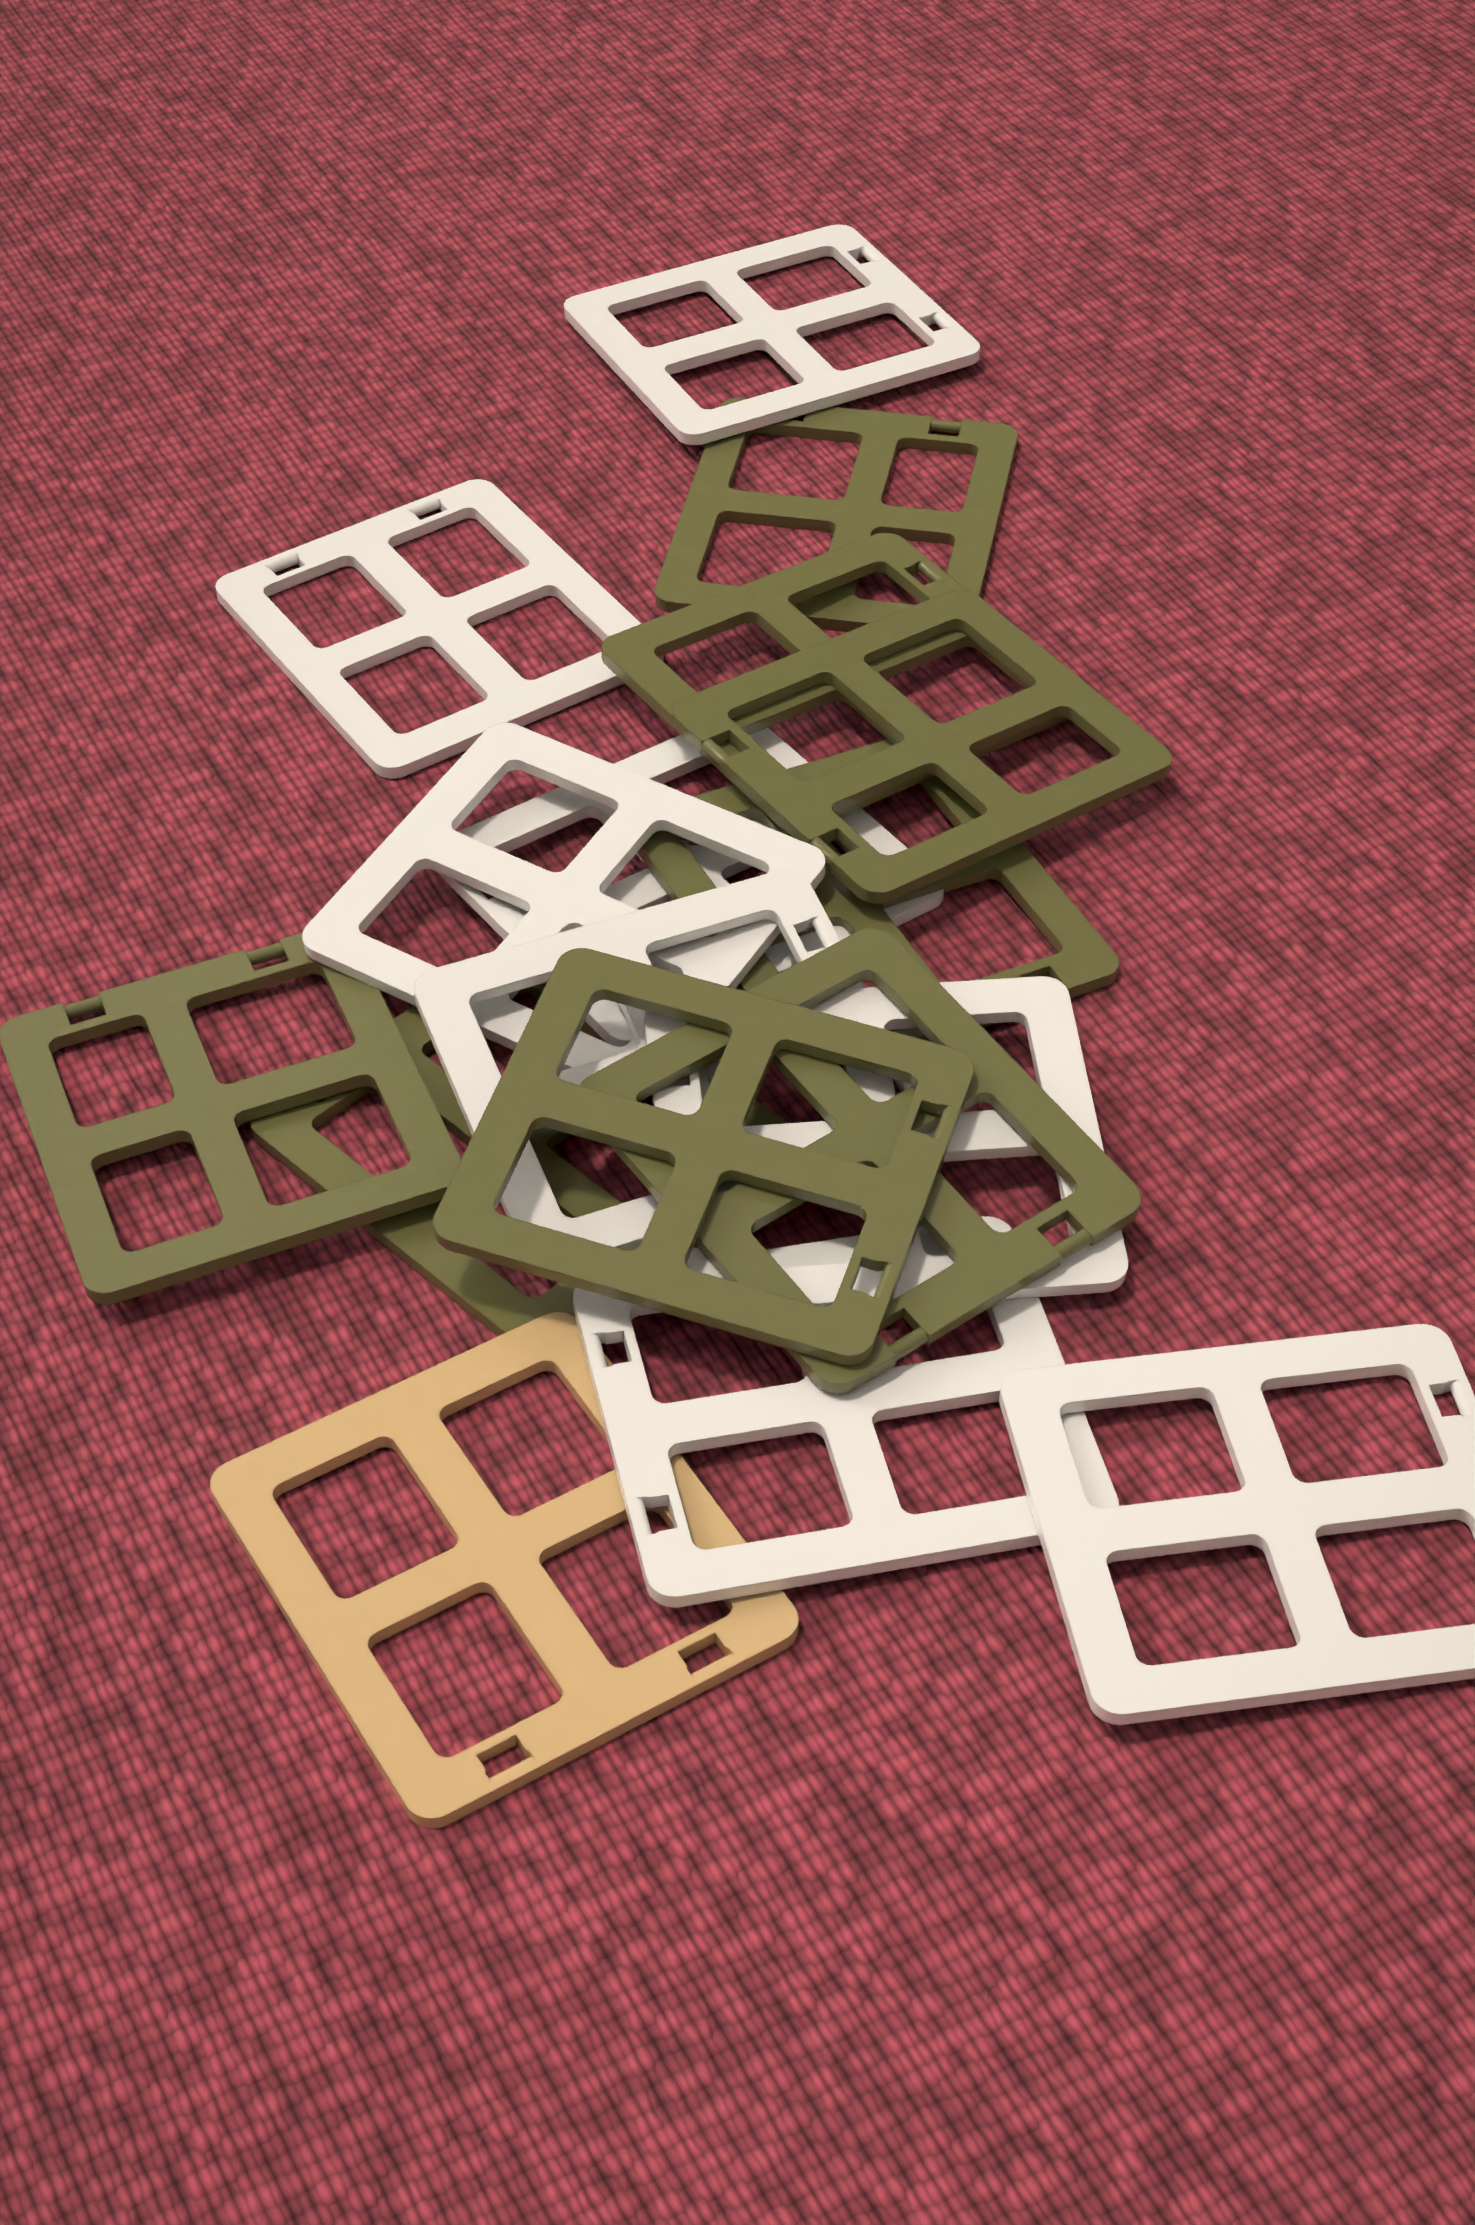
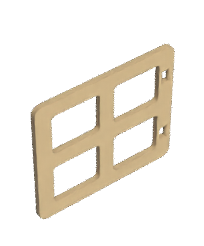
(491, 1556)

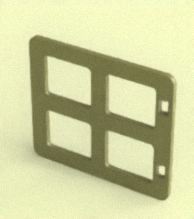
(769, 604)
(705, 1153)

